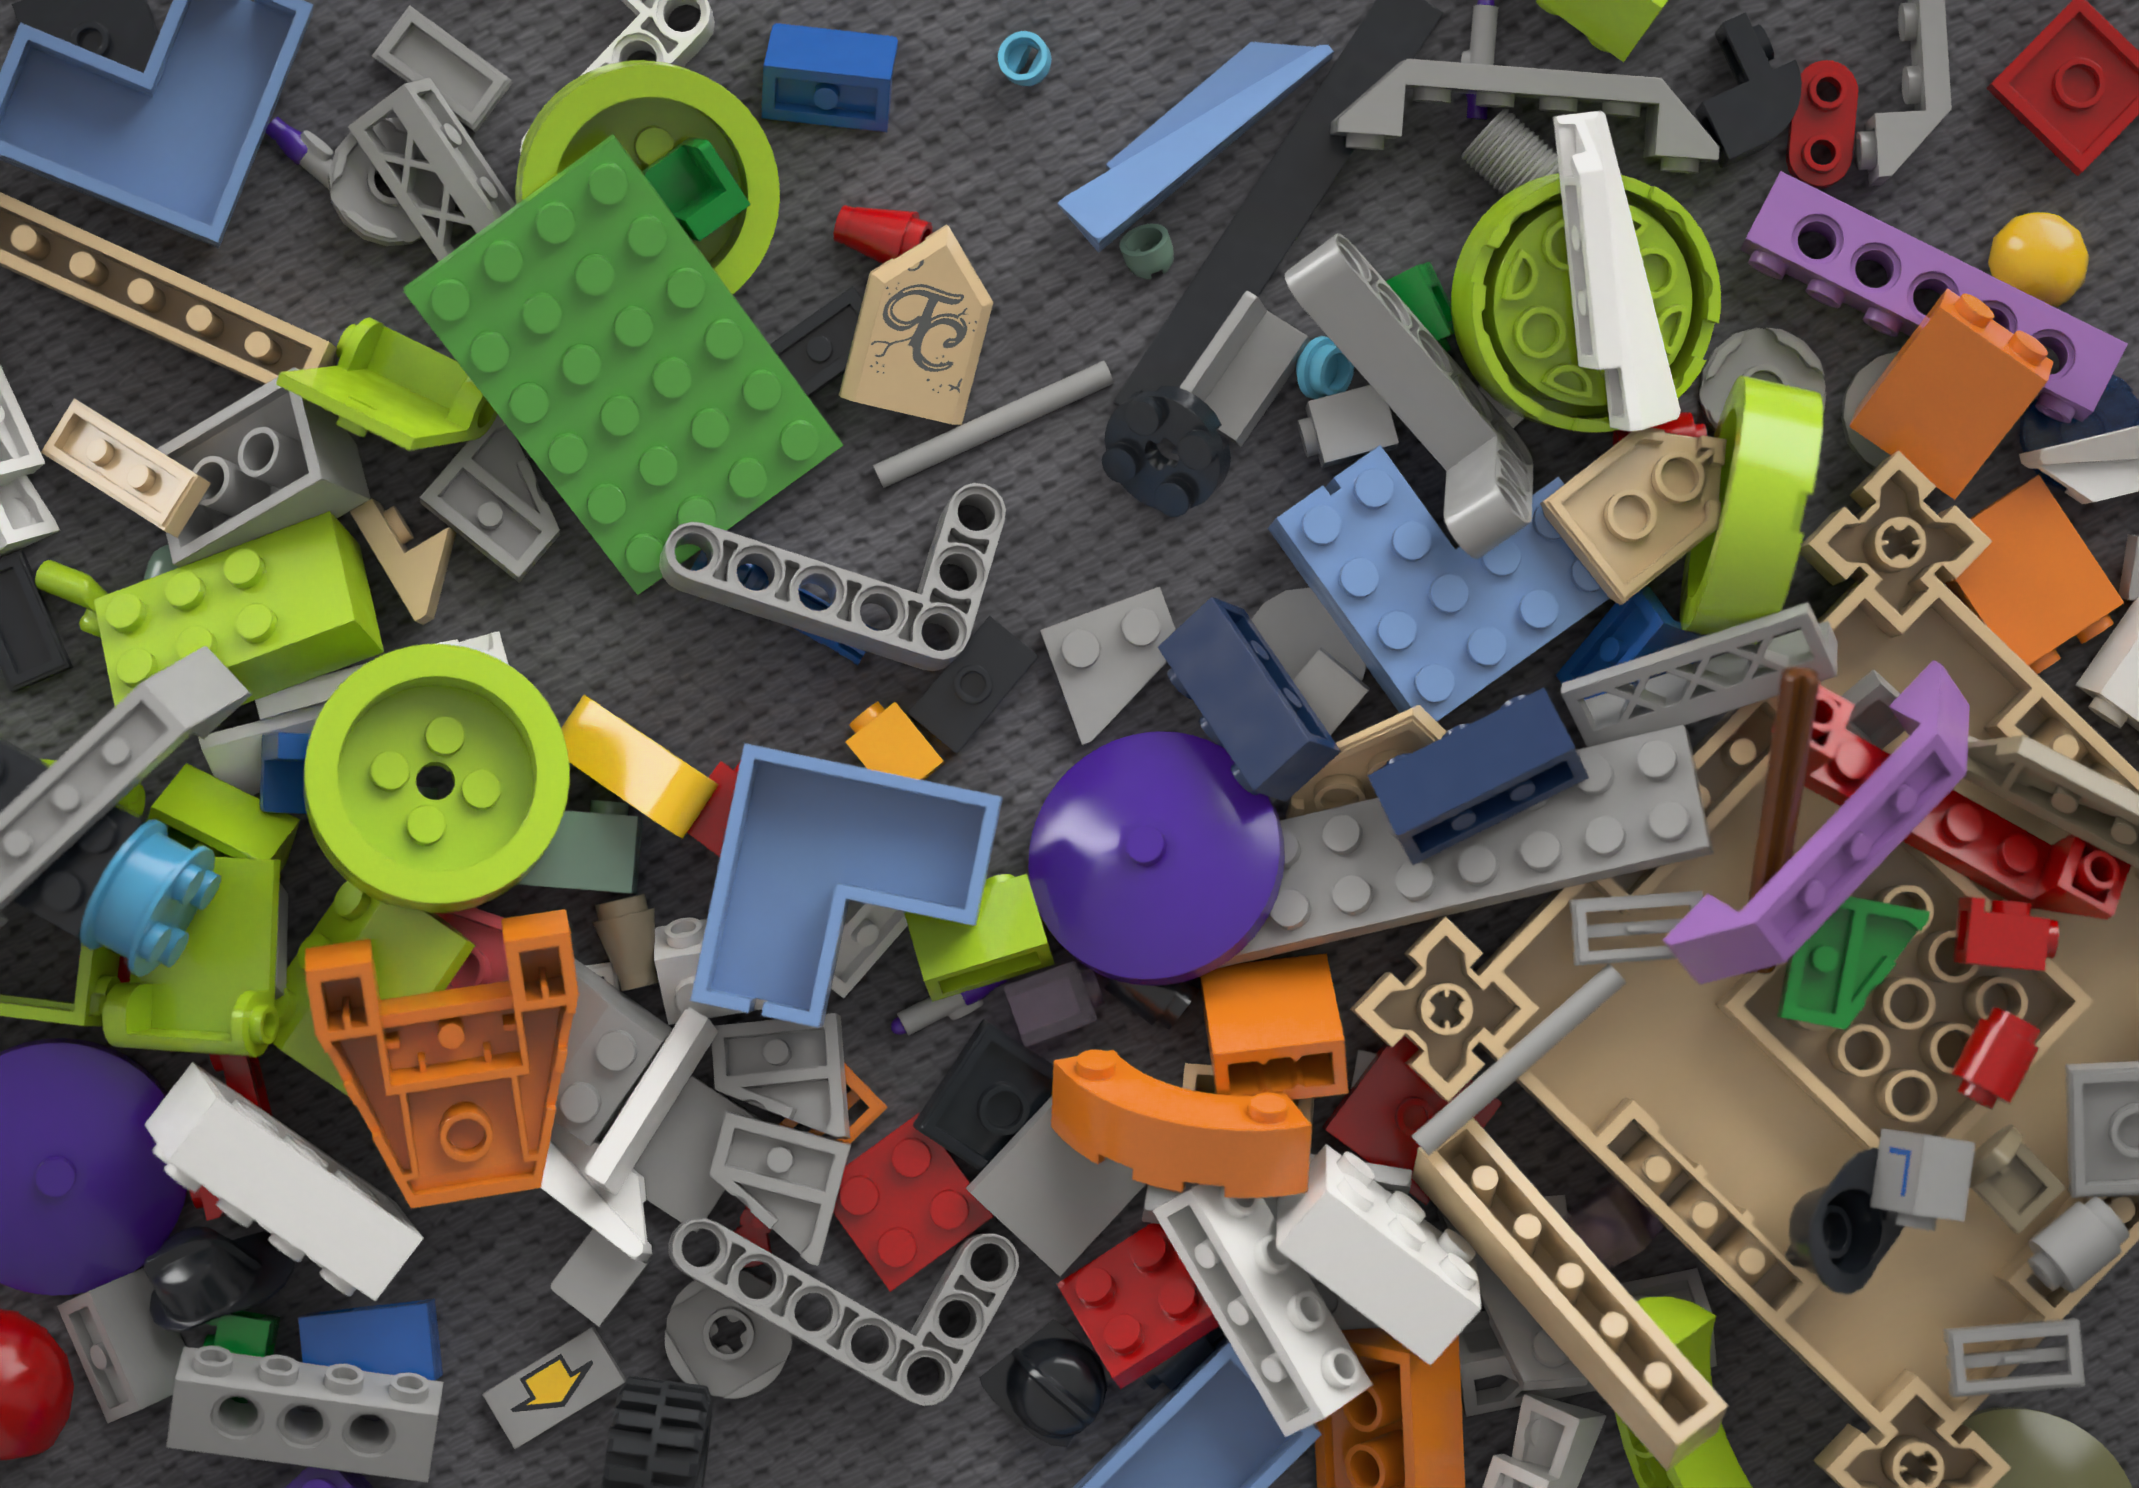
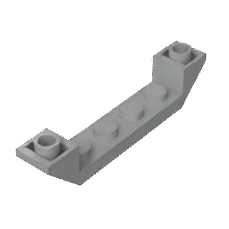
(1669, 129)
(1895, 135)
(110, 762)

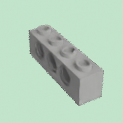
(276, 1431)

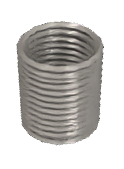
(1510, 154)

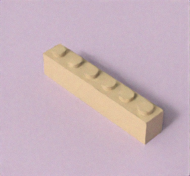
(154, 297)
(1570, 1294)

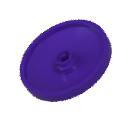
(1155, 859)
(79, 1167)

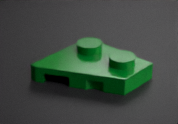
(1846, 961)

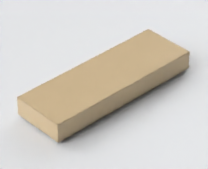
(126, 468)

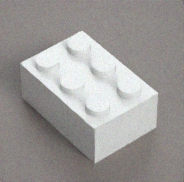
(1380, 1254)

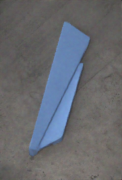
(1190, 137)

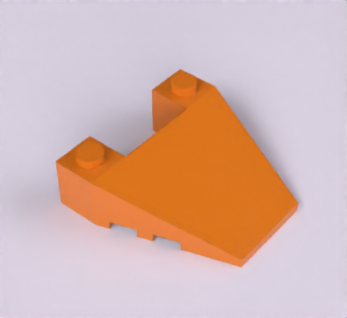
(459, 1076)

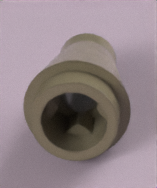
(629, 939)

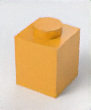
(892, 744)

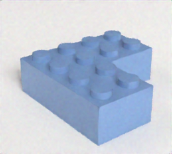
(161, 139)
(1414, 606)
(807, 843)
(1204, 1436)

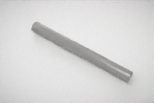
(993, 424)
(1518, 1059)

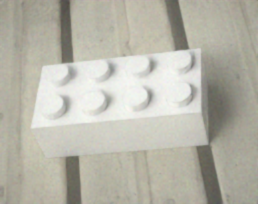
(282, 1182)

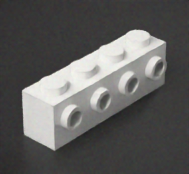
(1264, 1305)

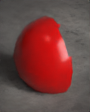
(33, 1387)

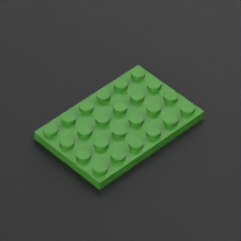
(622, 362)

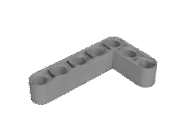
(1482, 453)
(849, 590)
(847, 1316)

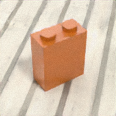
(1953, 391)
(2035, 577)
(1275, 1028)

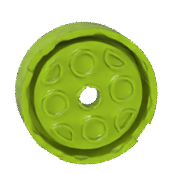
(650, 113)
(1518, 309)
(1763, 492)
(448, 712)

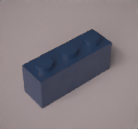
(1247, 700)
(1477, 775)

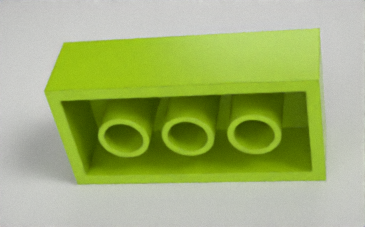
(264, 608)

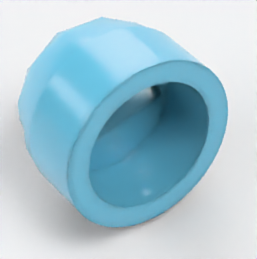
(1014, 55)

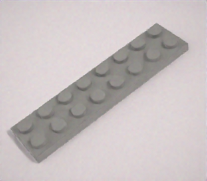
(1355, 879)

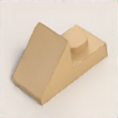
(413, 572)

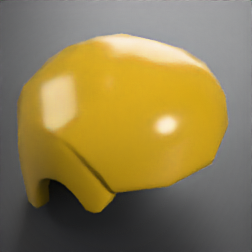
(2040, 257)

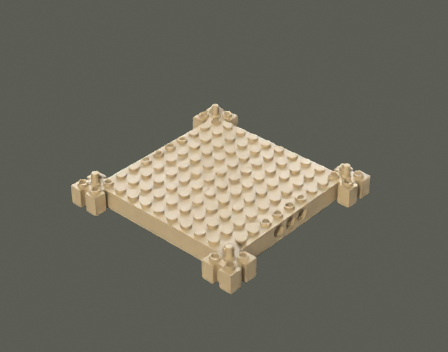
(1739, 1113)

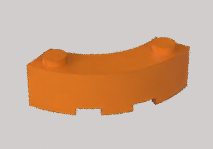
(1178, 1134)

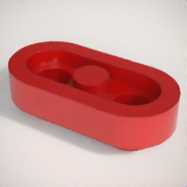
(1823, 124)

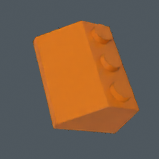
(1401, 1427)

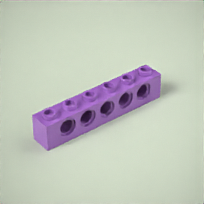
(1793, 207)

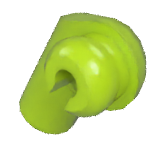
(73, 587)

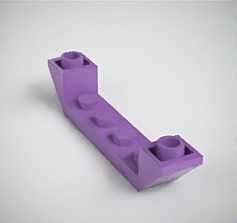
(1723, 943)

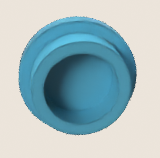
(1323, 369)

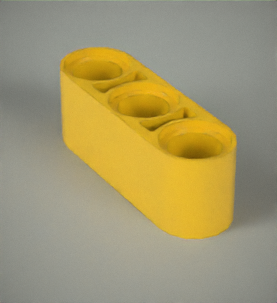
(635, 767)

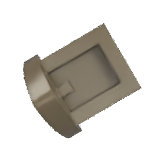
(2012, 1179)

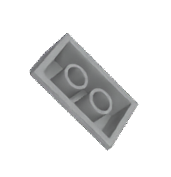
(268, 468)

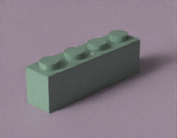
(588, 849)

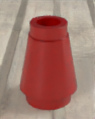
(880, 232)

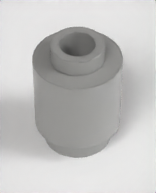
(2077, 1245)

